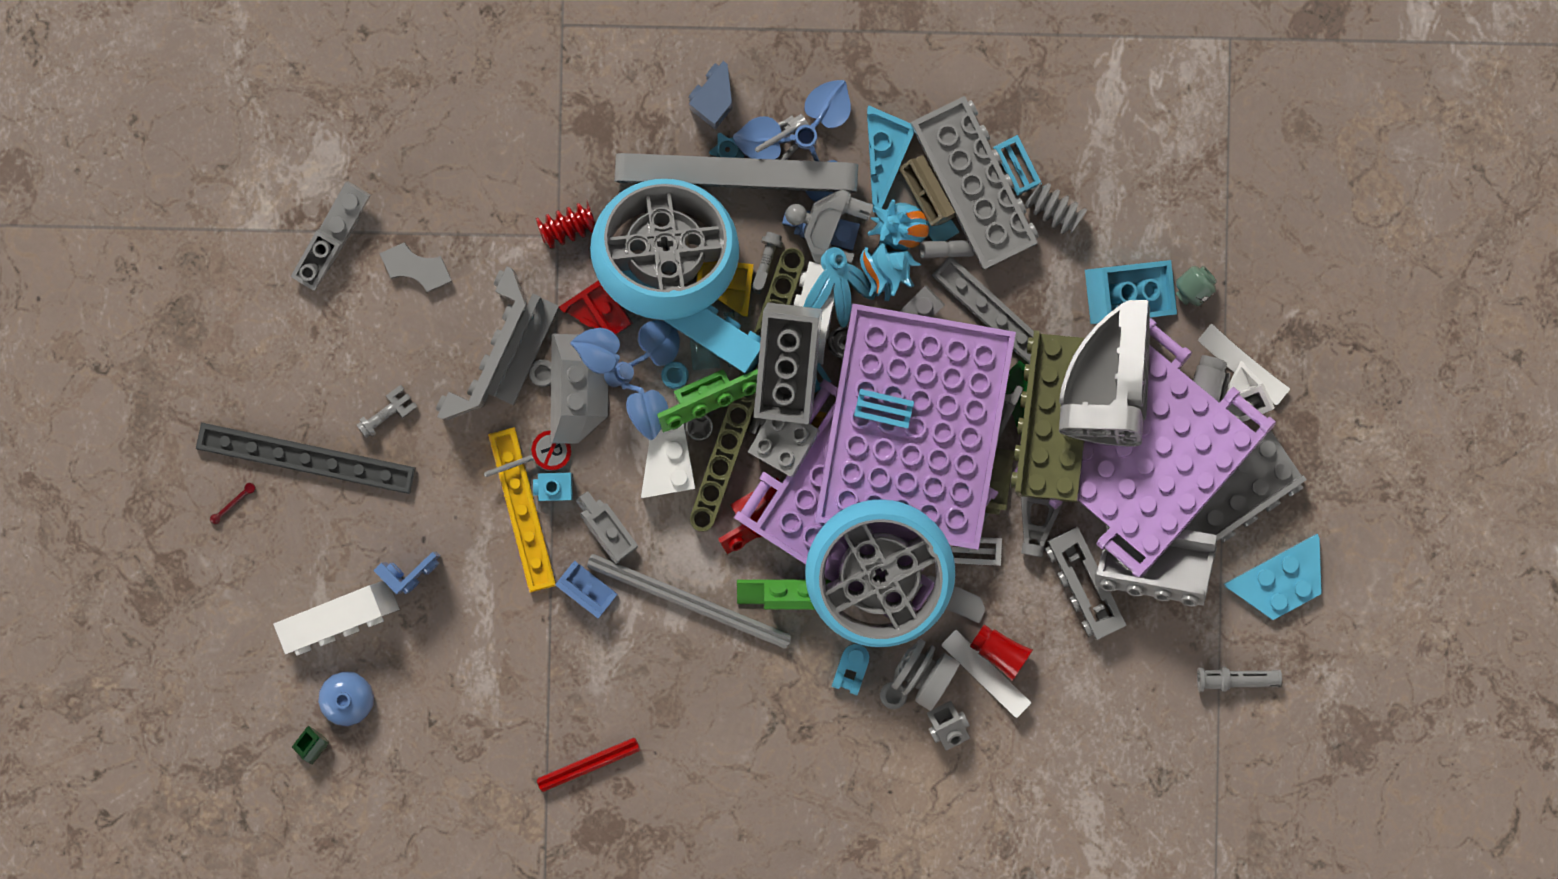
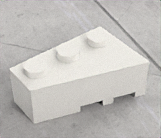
(807, 281)
(668, 464)

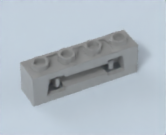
(1079, 600)

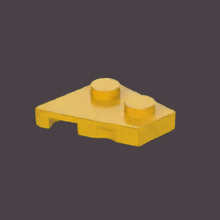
(738, 292)

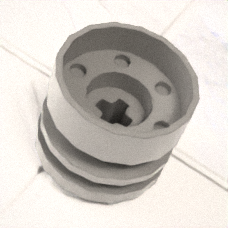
(924, 674)

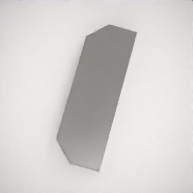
(964, 603)

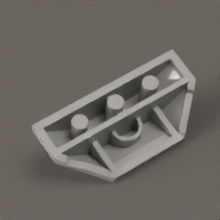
(577, 393)

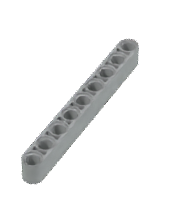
(738, 172)

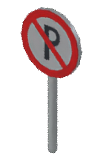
(545, 455)

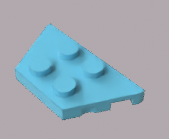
(1282, 580)

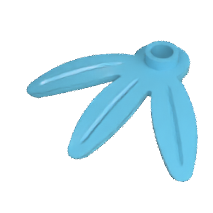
(838, 275)

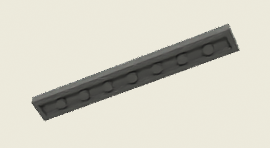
(305, 458)

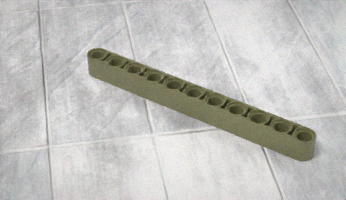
(747, 404)

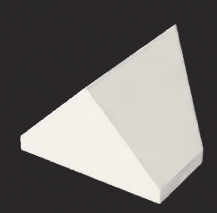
(1251, 390)

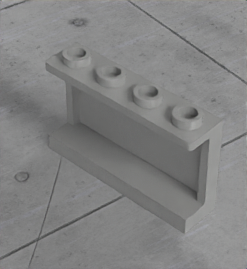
(1177, 575)

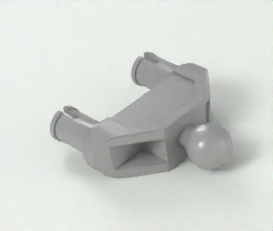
(824, 219)

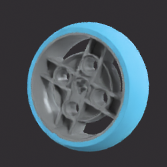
(659, 200)
(835, 596)

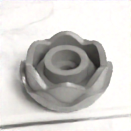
(835, 341)

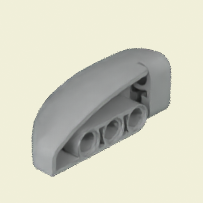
(1108, 380)

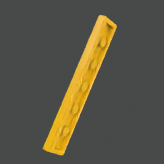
(522, 511)

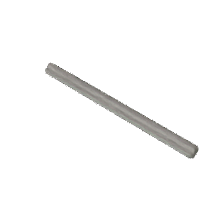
(689, 601)

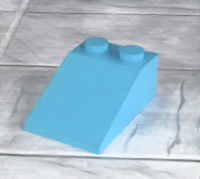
(1117, 284)

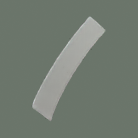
(1226, 350)
(986, 674)

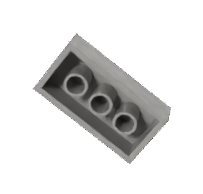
(787, 363)

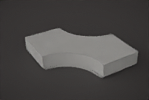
(404, 263)

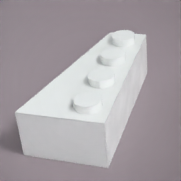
(336, 617)

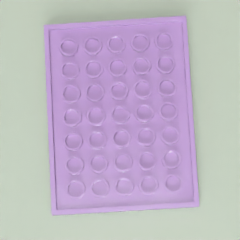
(948, 451)

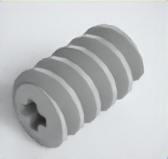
(1055, 208)

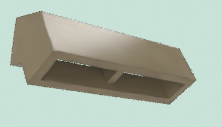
(927, 191)

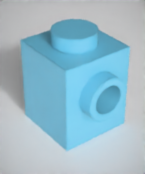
(553, 486)

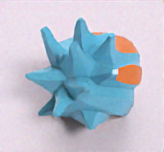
(900, 226)
(887, 270)

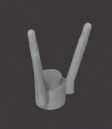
(792, 125)

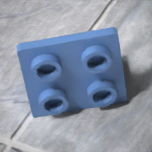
(392, 574)

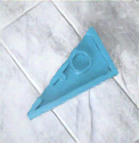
(887, 146)

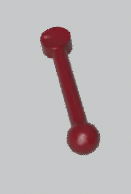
(248, 488)

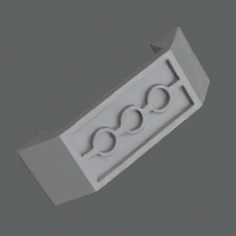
(454, 405)

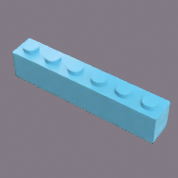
(718, 335)

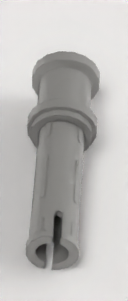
(1226, 679)

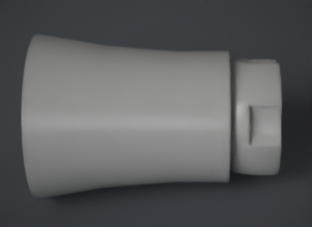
(1210, 375)

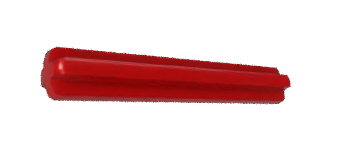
(588, 764)

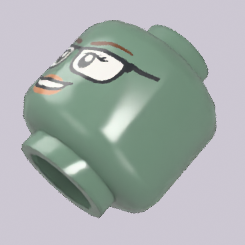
(1196, 286)

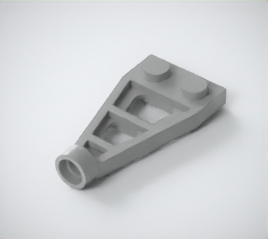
(1035, 532)

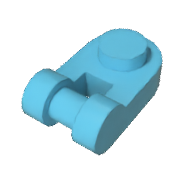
(856, 659)

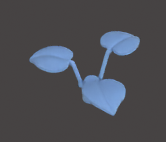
(826, 104)
(598, 352)

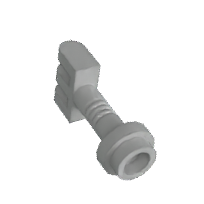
(772, 242)
(396, 405)

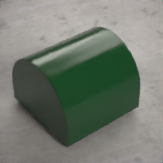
(310, 745)

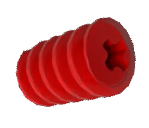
(566, 225)

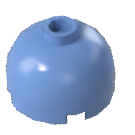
(346, 698)

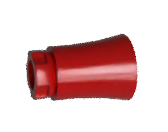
(1001, 651)

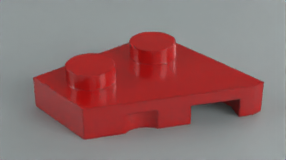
(597, 309)

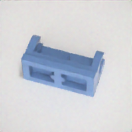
(586, 589)

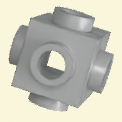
(948, 725)

